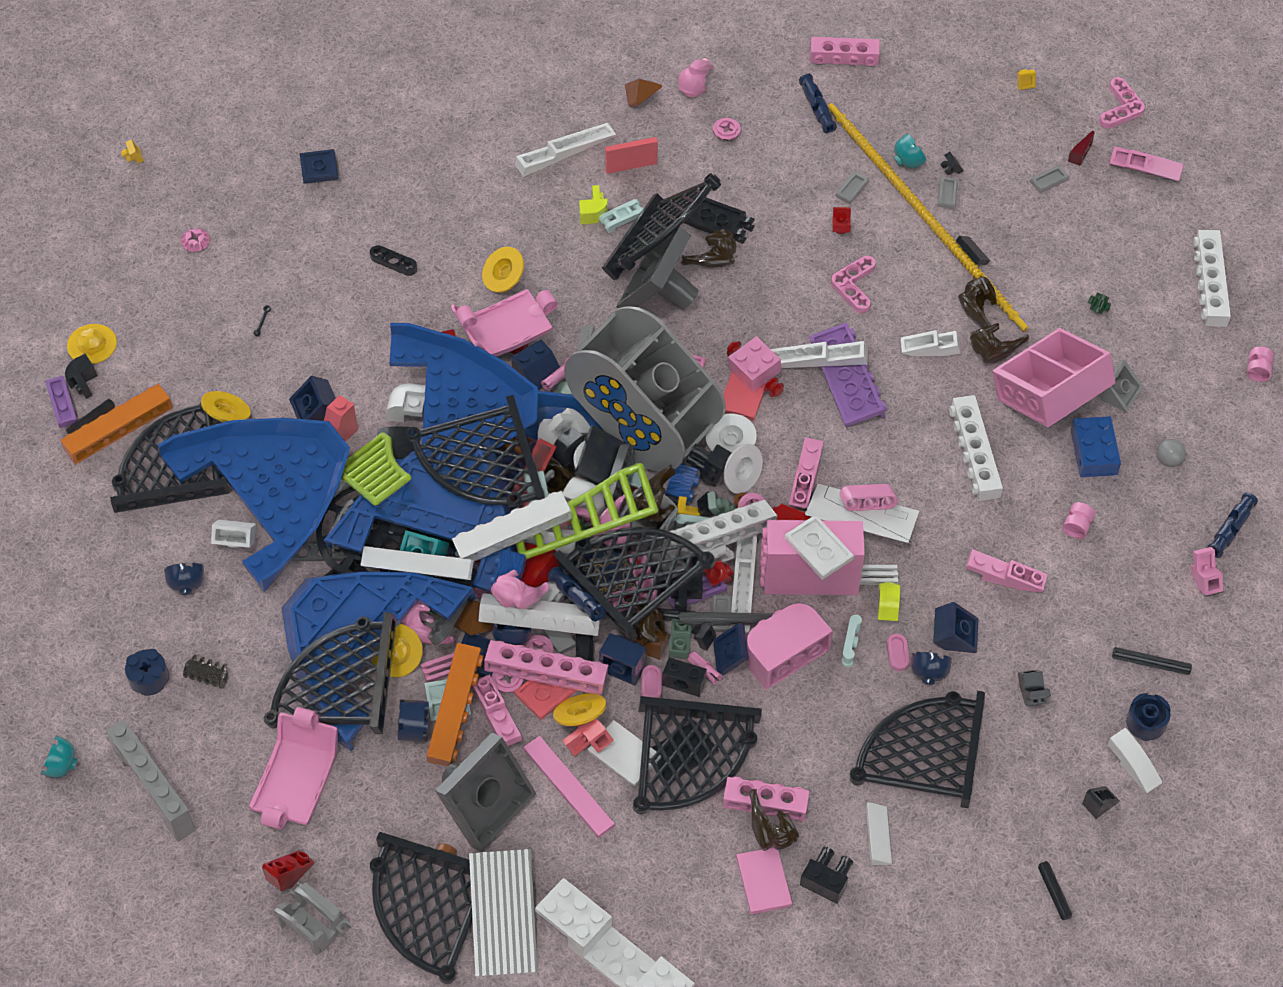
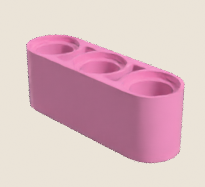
(868, 497)

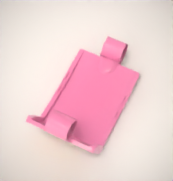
(508, 322)
(296, 769)

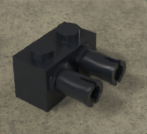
(709, 463)
(824, 880)

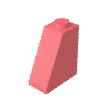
(342, 417)

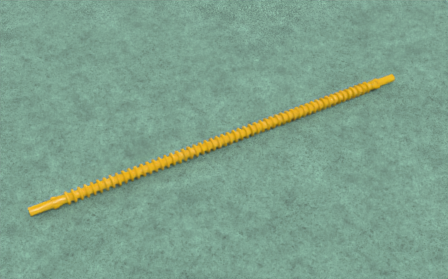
(923, 212)

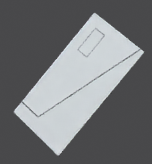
(890, 523)

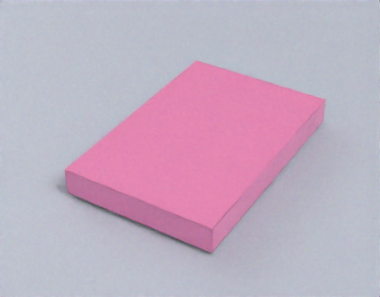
(764, 880)

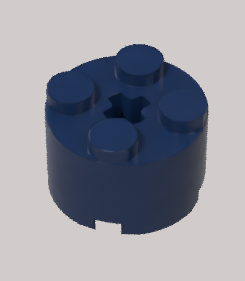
(146, 672)
(1148, 716)
(413, 720)

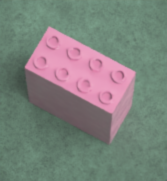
(1054, 377)
(787, 573)

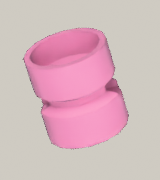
(1260, 364)
(1079, 520)

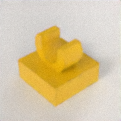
(1026, 79)
(132, 152)

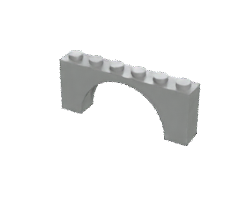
(132, 753)

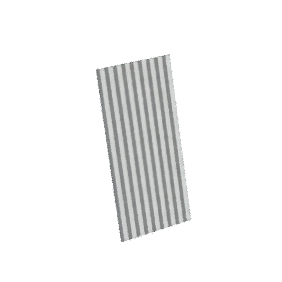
(503, 912)

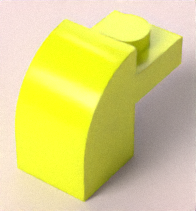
(592, 209)
(888, 601)

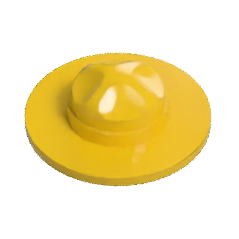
(503, 269)
(94, 340)
(225, 406)
(406, 652)
(579, 709)

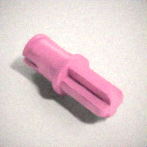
(695, 659)

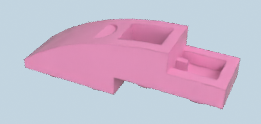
(1147, 163)
(806, 473)
(1006, 574)
(496, 711)

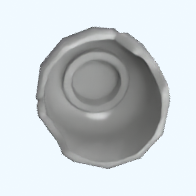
(1171, 452)

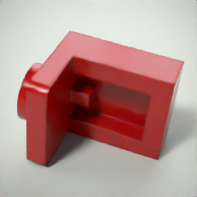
(841, 220)
(720, 573)

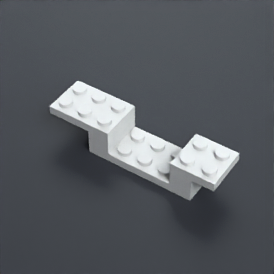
(600, 945)

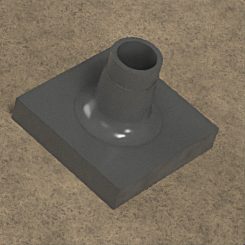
(658, 275)
(485, 791)

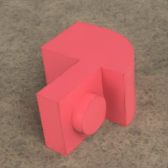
(586, 734)

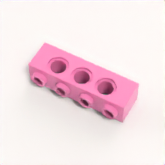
(844, 51)
(777, 792)

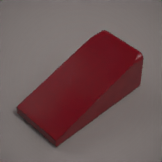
(1080, 151)

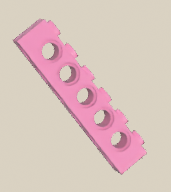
(553, 675)

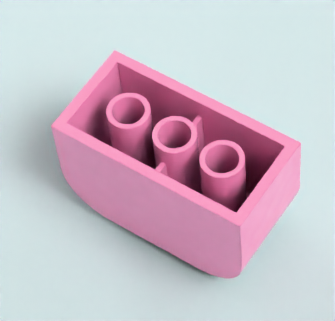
(786, 643)

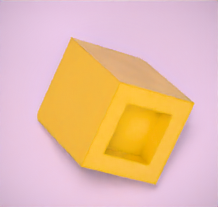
(684, 509)

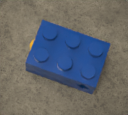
(1095, 446)

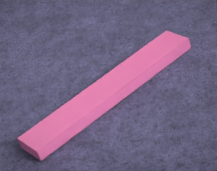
(569, 787)

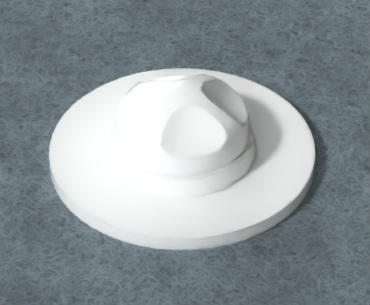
(731, 432)
(743, 468)

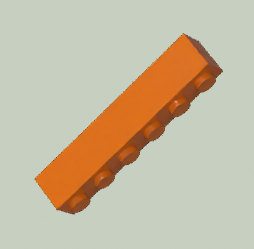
(116, 423)
(453, 705)

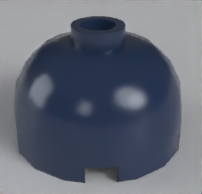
(184, 577)
(511, 634)
(930, 666)

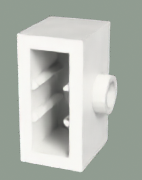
(233, 533)

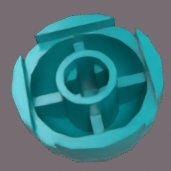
(908, 153)
(60, 759)

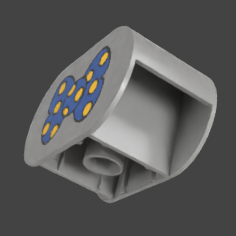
(644, 387)

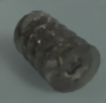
(206, 671)

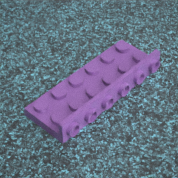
(850, 384)

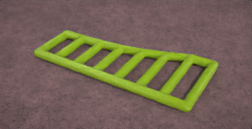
(375, 471)
(597, 527)

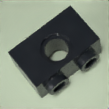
(684, 677)

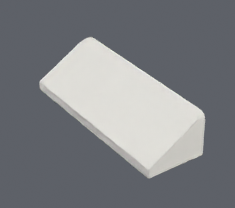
(878, 834)

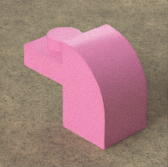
(1205, 573)

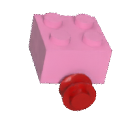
(756, 366)

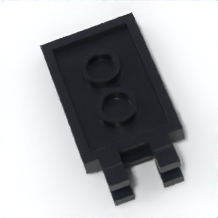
(717, 216)

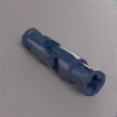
(817, 103)
(1233, 523)
(576, 593)

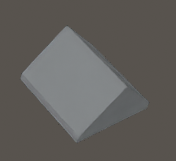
(1125, 390)

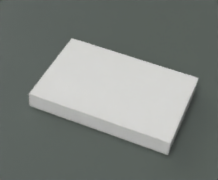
(819, 547)
(623, 754)

